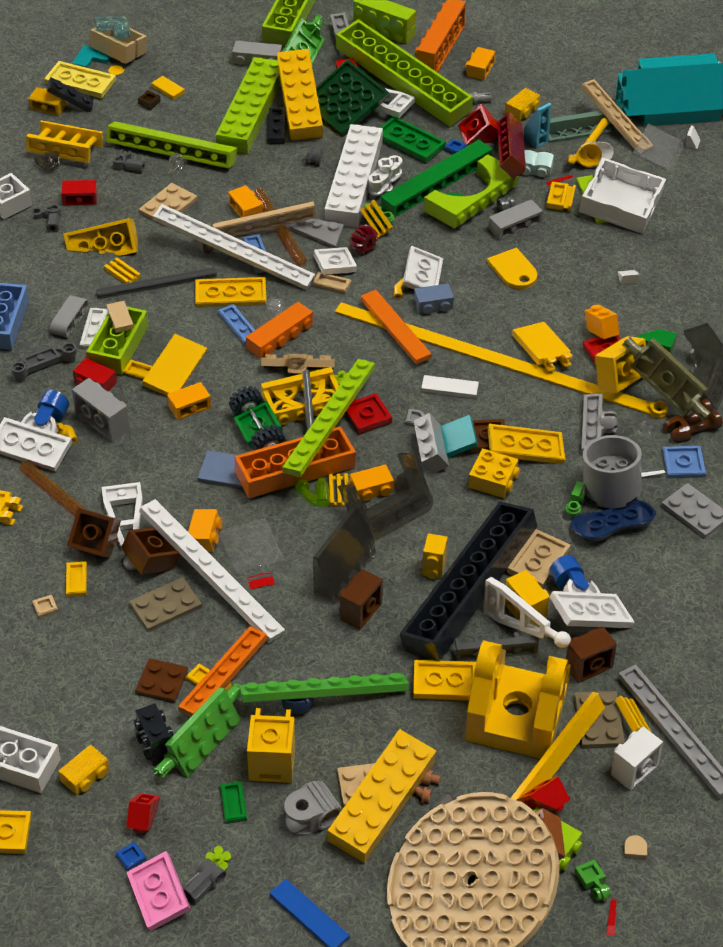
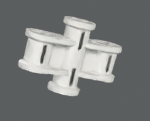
(382, 178)

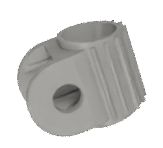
(313, 804)

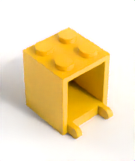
(271, 748)

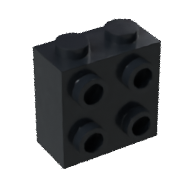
(152, 732)

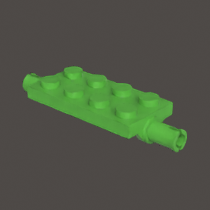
(307, 36)
(201, 733)

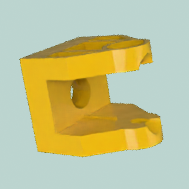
(501, 685)

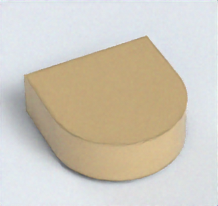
(635, 847)

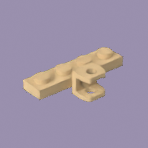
(297, 362)

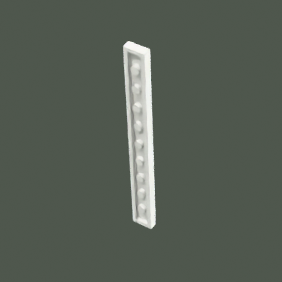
(234, 247)
(211, 570)

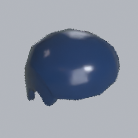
(297, 707)

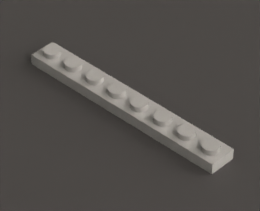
(674, 728)

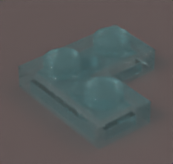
(116, 23)

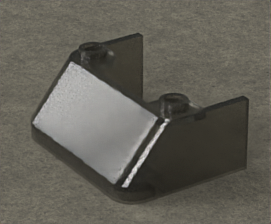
(708, 358)
(409, 502)

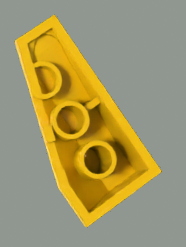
(113, 237)

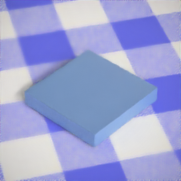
(684, 461)

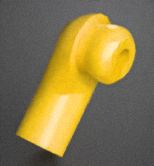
(398, 289)
(67, 431)

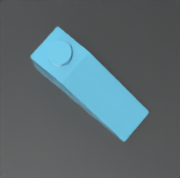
(537, 128)

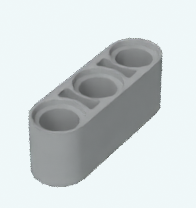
(68, 315)

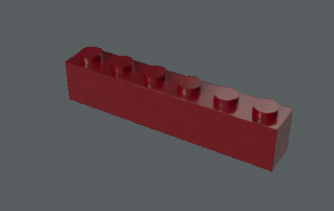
(511, 145)

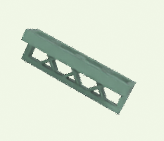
(575, 124)

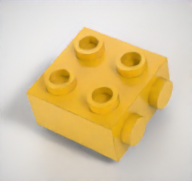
(493, 473)

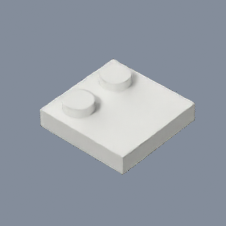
(335, 261)

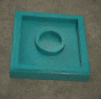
(459, 436)

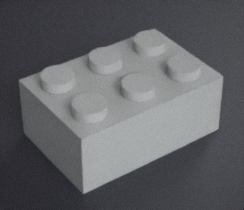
(100, 409)

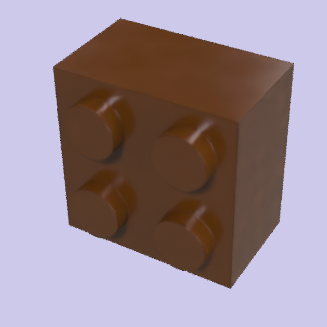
(94, 532)
(149, 551)
(361, 599)
(591, 654)

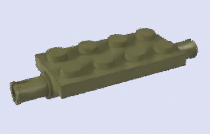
(668, 377)

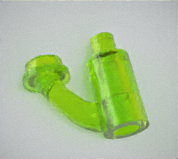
(322, 492)

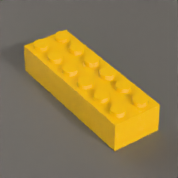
(300, 94)
(381, 796)

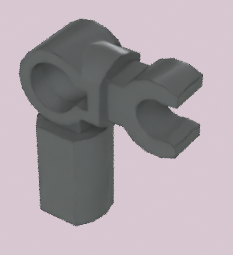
(123, 162)
(51, 212)

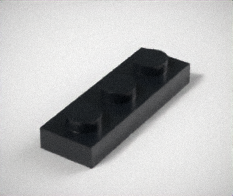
(70, 94)
(276, 125)

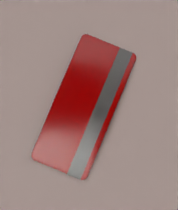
(260, 580)

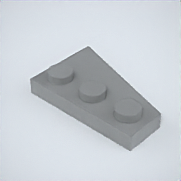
(320, 230)

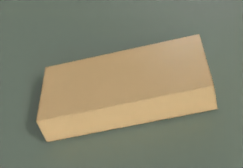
(331, 283)
(120, 316)

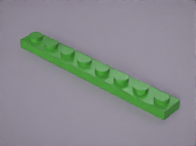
(322, 688)

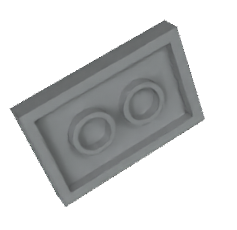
(695, 510)

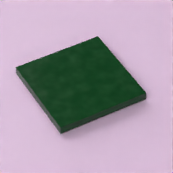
(348, 97)

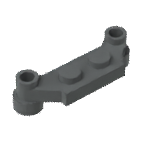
(42, 359)

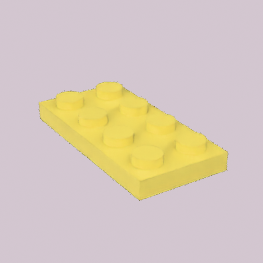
(82, 79)

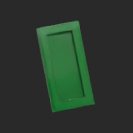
(233, 802)

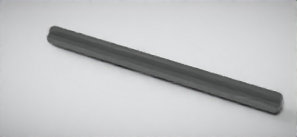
(155, 282)

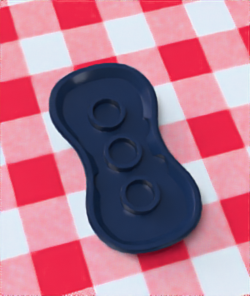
(602, 524)

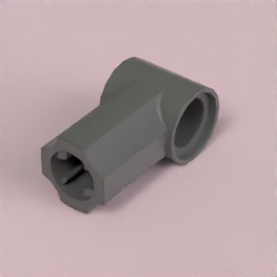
(206, 877)

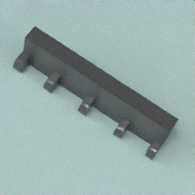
(513, 646)

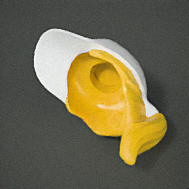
(591, 154)

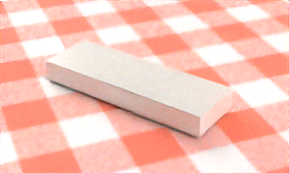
(94, 321)
(450, 386)

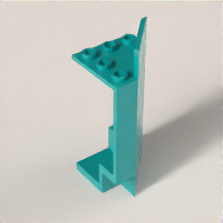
(672, 90)

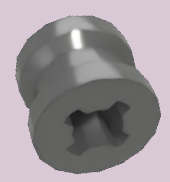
(314, 156)
(504, 204)

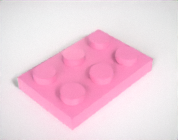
(158, 891)

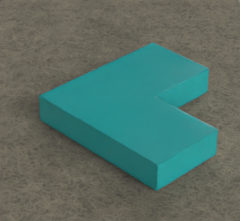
(88, 55)

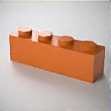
(279, 330)

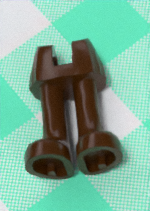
(682, 431)

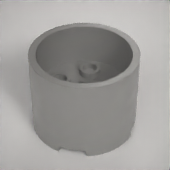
(612, 471)

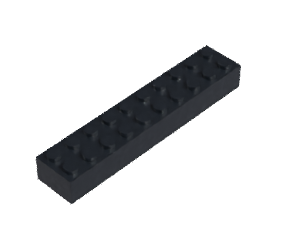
(463, 585)

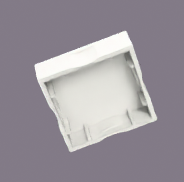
(622, 195)

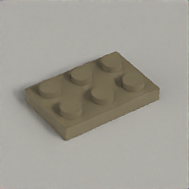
(165, 604)
(607, 728)

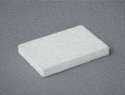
(422, 269)

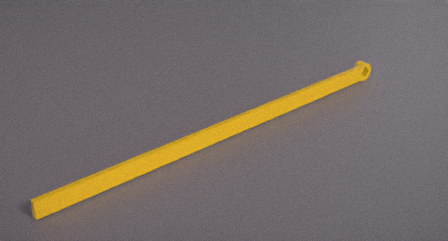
(514, 364)

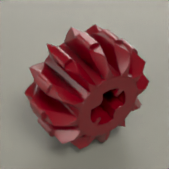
(363, 239)

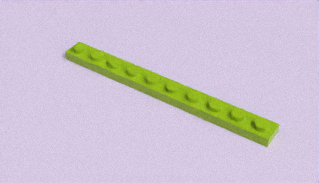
(328, 418)

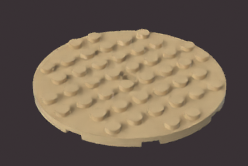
(481, 837)

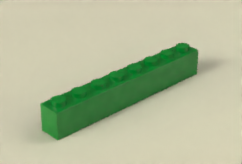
(435, 178)

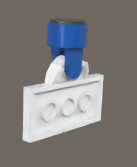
(37, 436)
(581, 601)

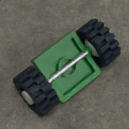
(256, 419)

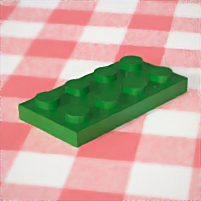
(411, 139)

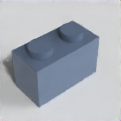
(433, 298)

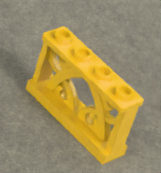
(291, 385)

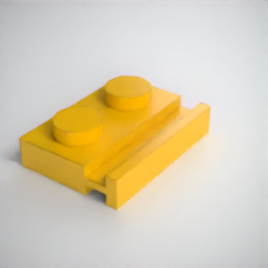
(560, 196)

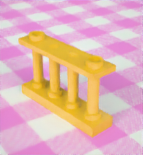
(69, 141)

